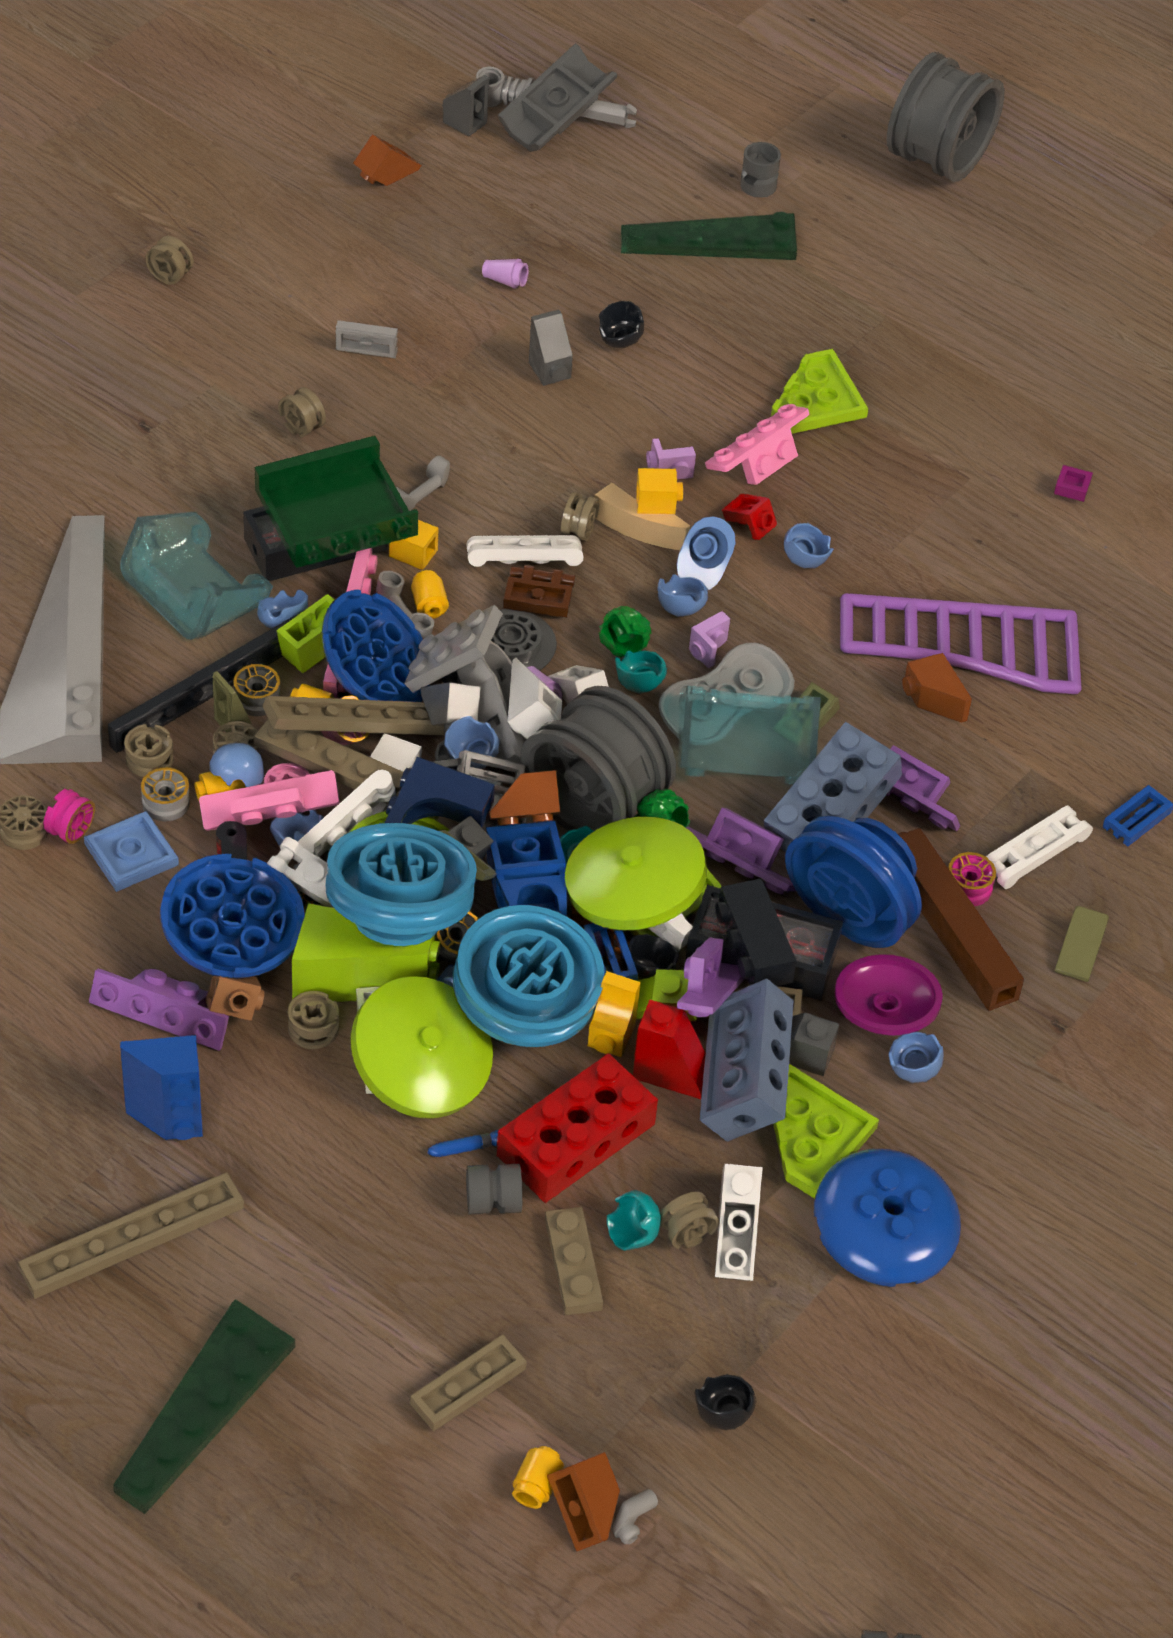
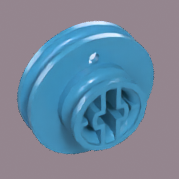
(400, 881)
(511, 964)

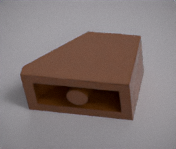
(384, 162)
(937, 687)
(586, 1499)

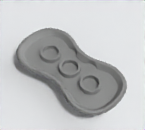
(744, 669)

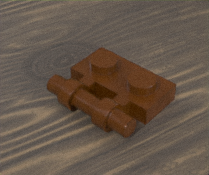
(539, 591)

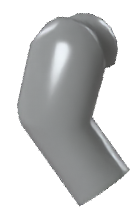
(623, 1525)

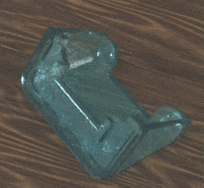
(181, 580)
(746, 733)

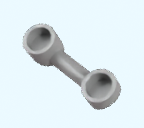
(438, 472)
(390, 586)

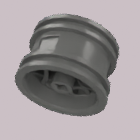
(945, 116)
(603, 756)

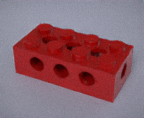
(577, 1127)

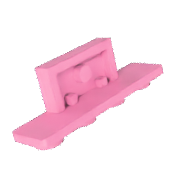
(762, 448)
(270, 800)

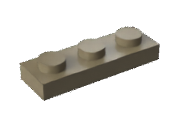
(573, 1261)
(468, 1382)

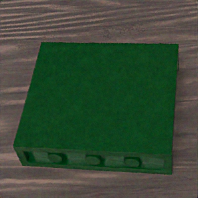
(333, 502)

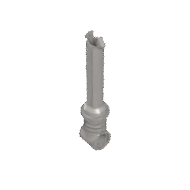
(509, 89)

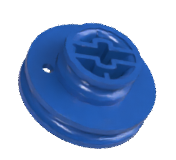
(856, 876)

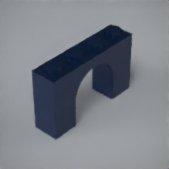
(441, 792)

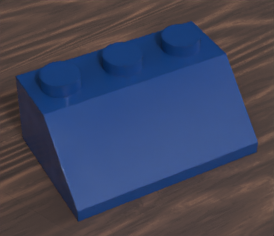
(163, 1085)

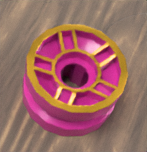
(69, 816)
(975, 875)

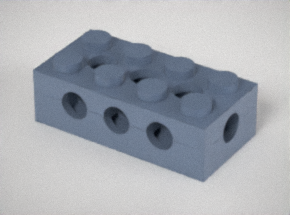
(841, 782)
(747, 1061)

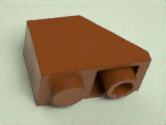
(529, 796)

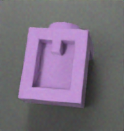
(708, 637)

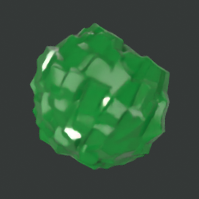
(624, 631)
(664, 805)

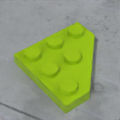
(825, 390)
(817, 1131)

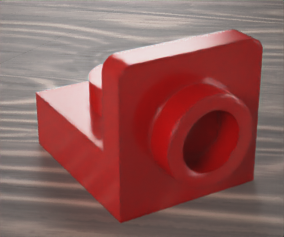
(754, 511)

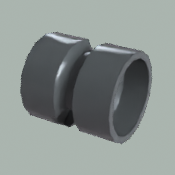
(760, 169)
(494, 1189)

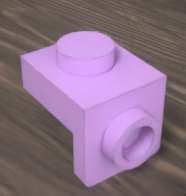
(679, 458)

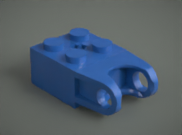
(528, 866)

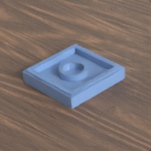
(131, 851)

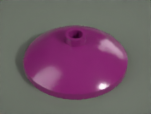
(888, 994)

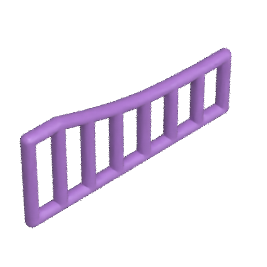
(975, 662)

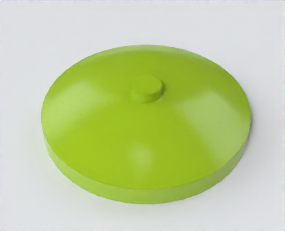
(635, 873)
(420, 1048)

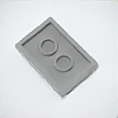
(453, 648)

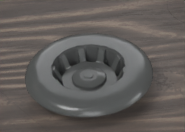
(525, 631)

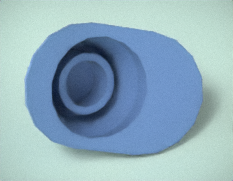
(706, 551)

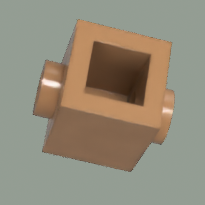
(235, 996)

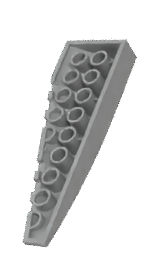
(58, 683)

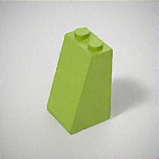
(339, 958)

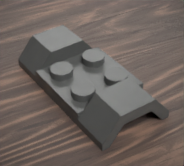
(554, 99)

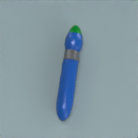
(463, 1144)

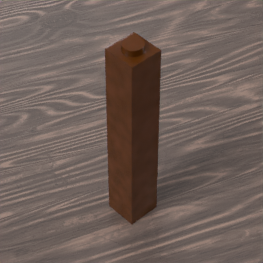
(962, 927)

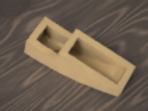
(619, 513)

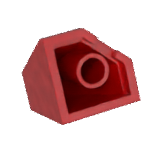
(669, 1051)

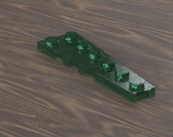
(729, 237)
(217, 1384)

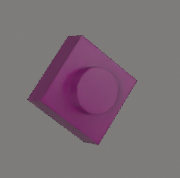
(1073, 483)

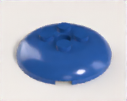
(370, 646)
(238, 890)
(869, 1239)

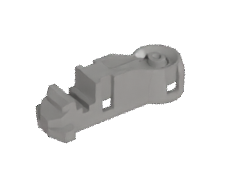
(494, 698)

